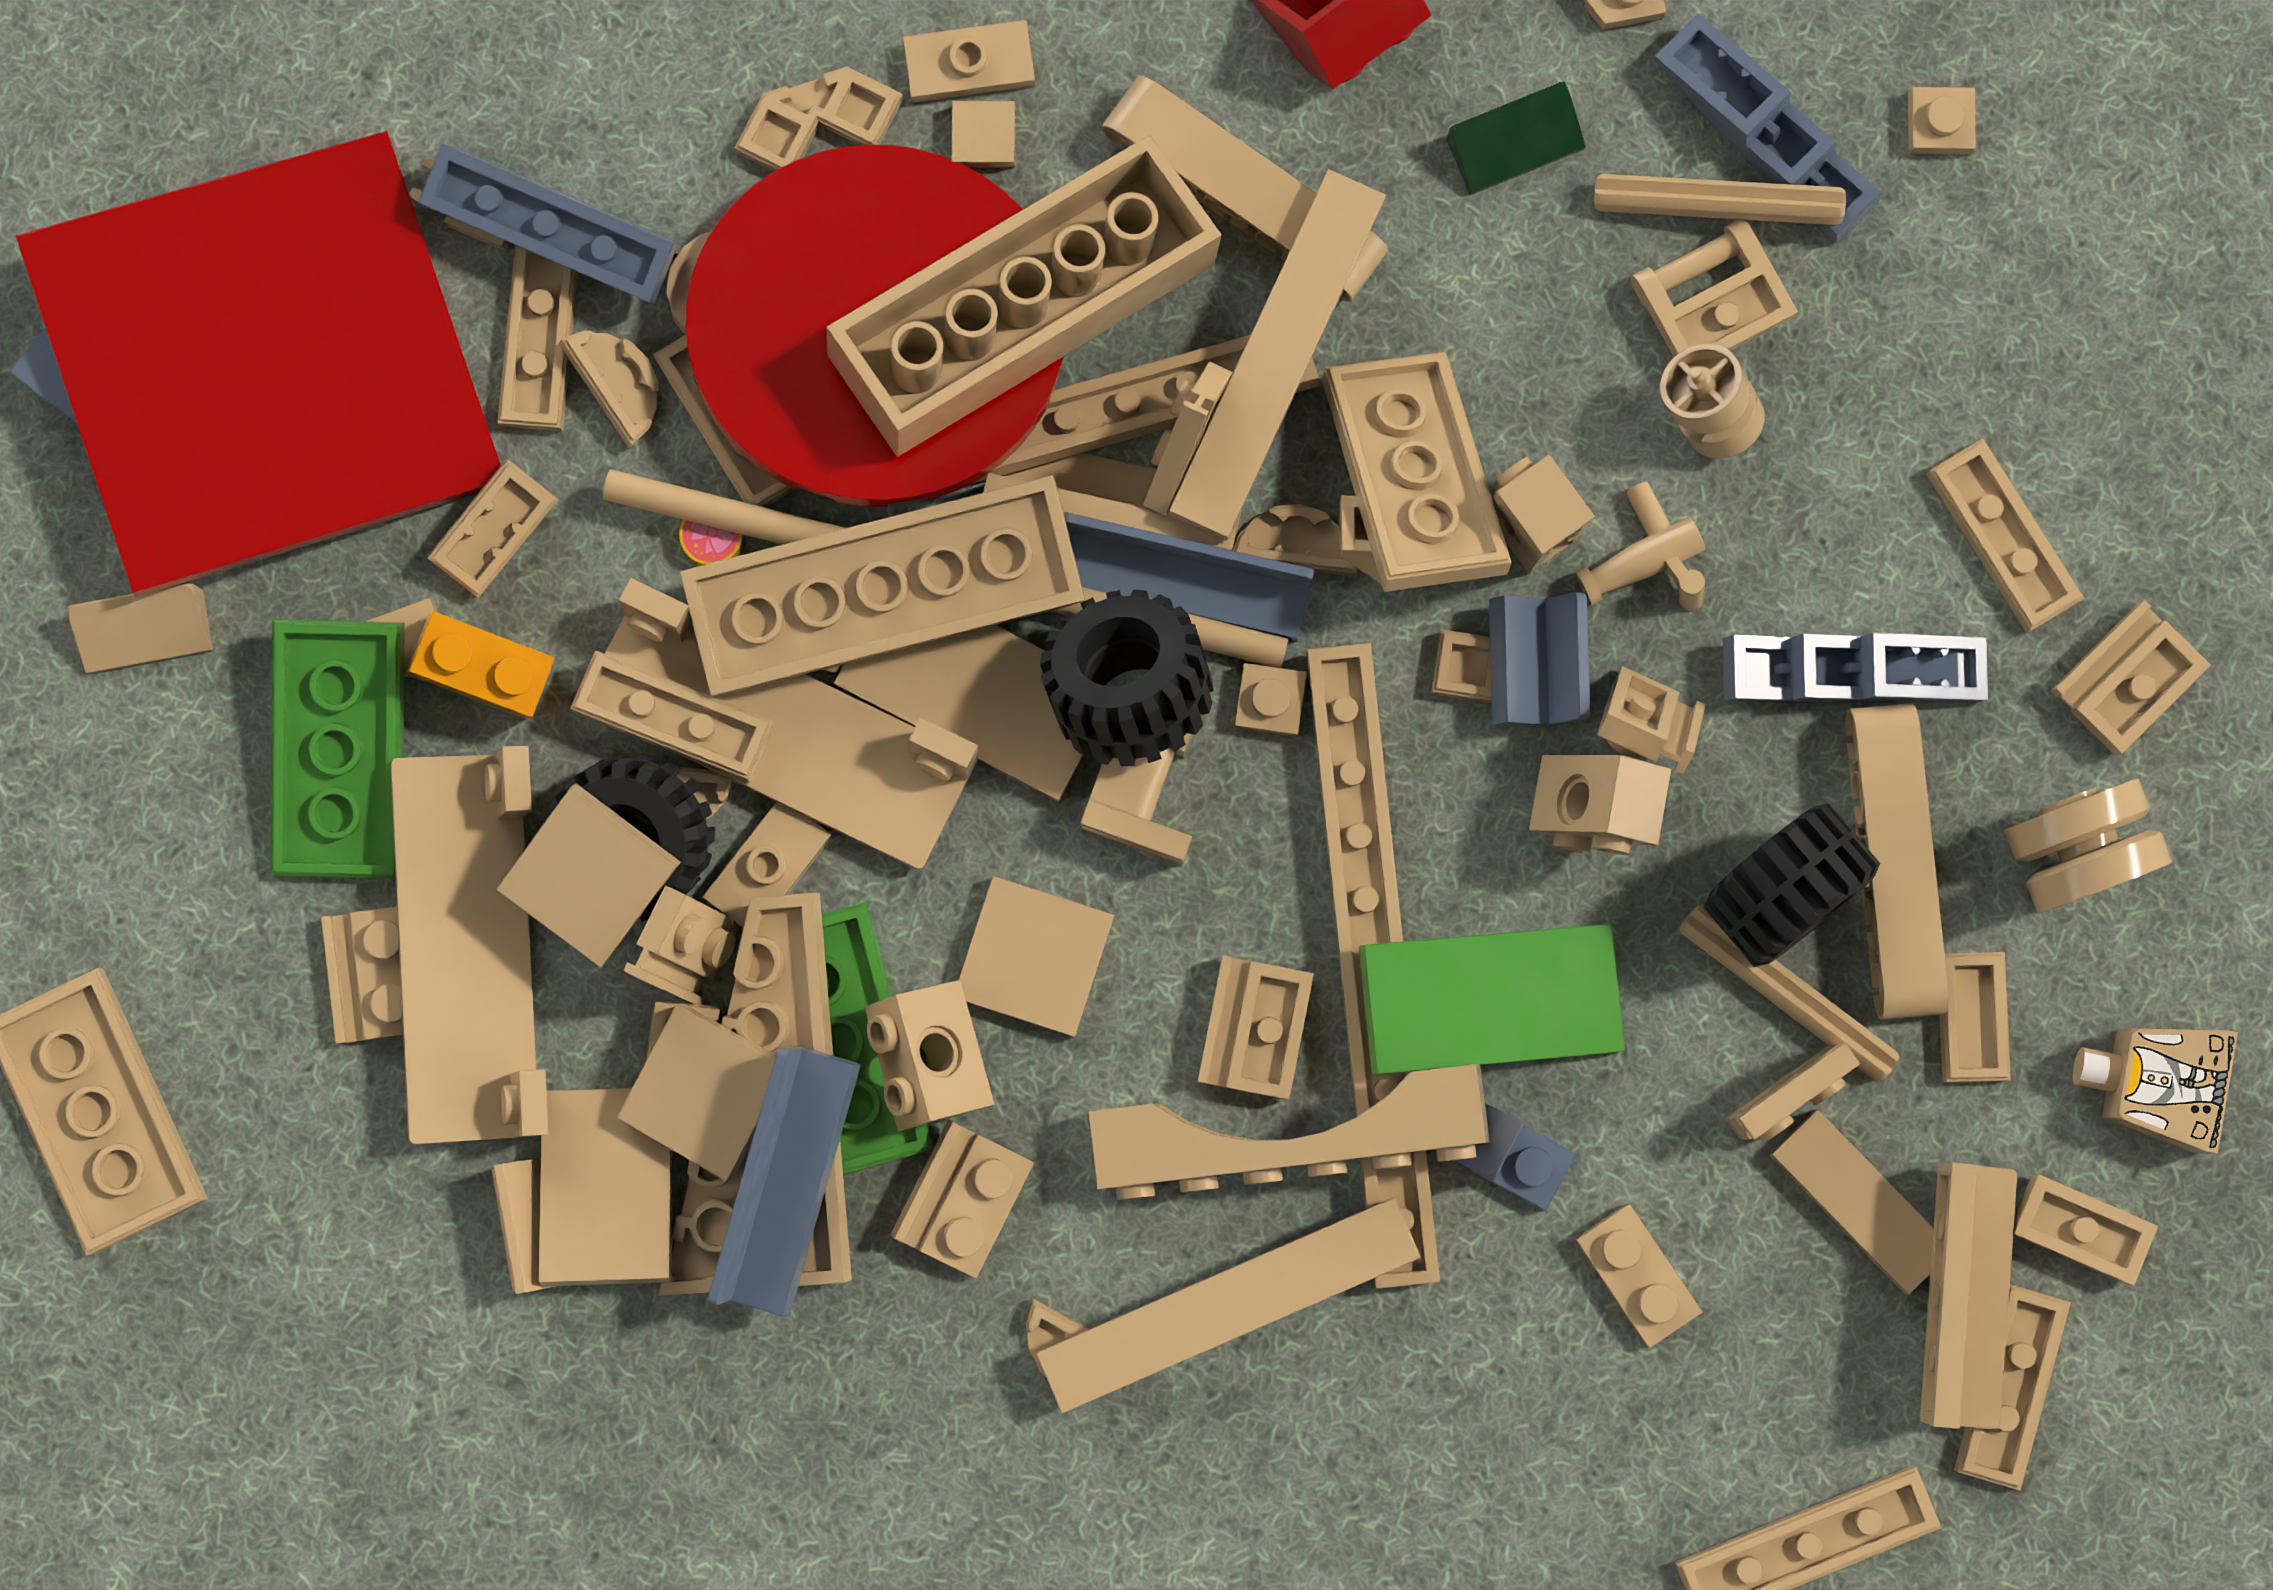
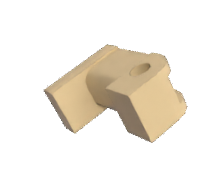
(1125, 804)

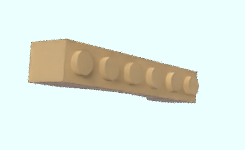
(1155, 1144)

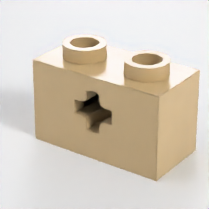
(1539, 511)

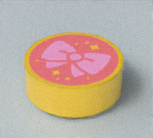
(708, 544)

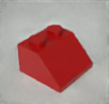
(1341, 36)

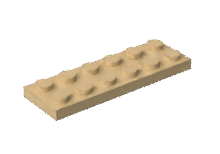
(882, 586)

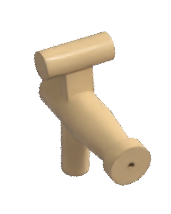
(1660, 551)

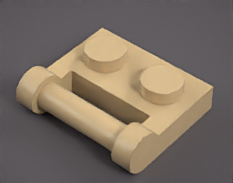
(1726, 312)

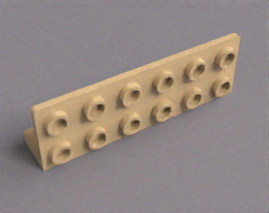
(827, 750)
(465, 949)

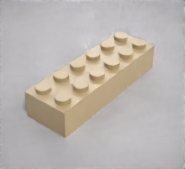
(1022, 295)

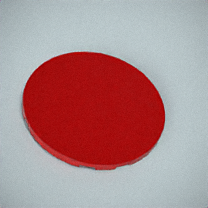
(802, 257)

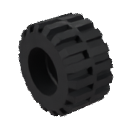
(1119, 638)
(664, 801)
(1791, 884)

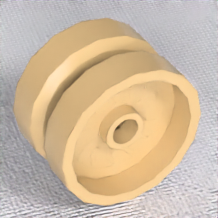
(2088, 845)

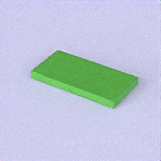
(333, 746)
(854, 981)
(1491, 998)

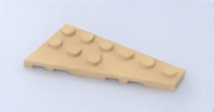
(776, 1005)

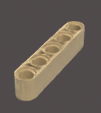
(1226, 173)
(1896, 828)

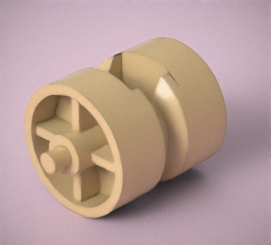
(1712, 400)

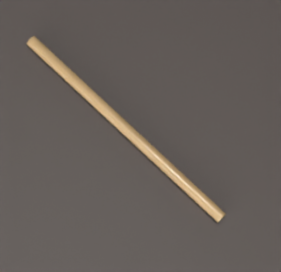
(788, 528)

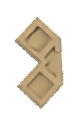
(839, 102)

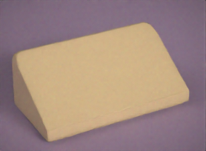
(141, 629)
(519, 1212)

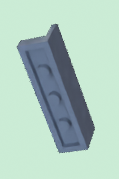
(549, 222)
(1194, 575)
(784, 1180)

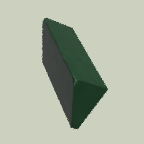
(1516, 138)

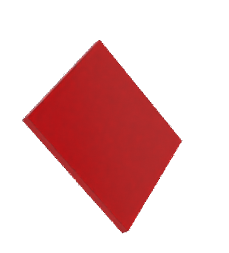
(259, 362)

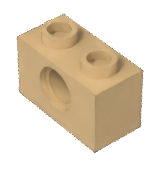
(1599, 802)
(942, 1026)

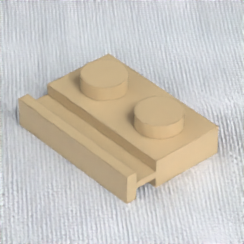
(1177, 448)
(2130, 678)
(1649, 720)
(683, 945)
(364, 974)
(1255, 1027)
(1811, 1081)
(962, 1199)

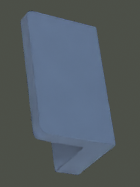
(1539, 660)

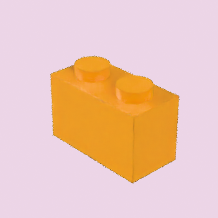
(480, 665)

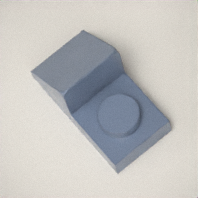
(1520, 1159)

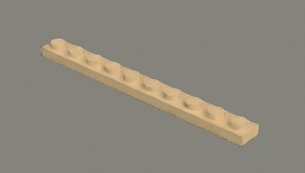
(1365, 907)

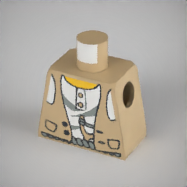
(2164, 1083)

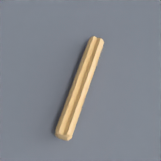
(1720, 199)
(1793, 996)

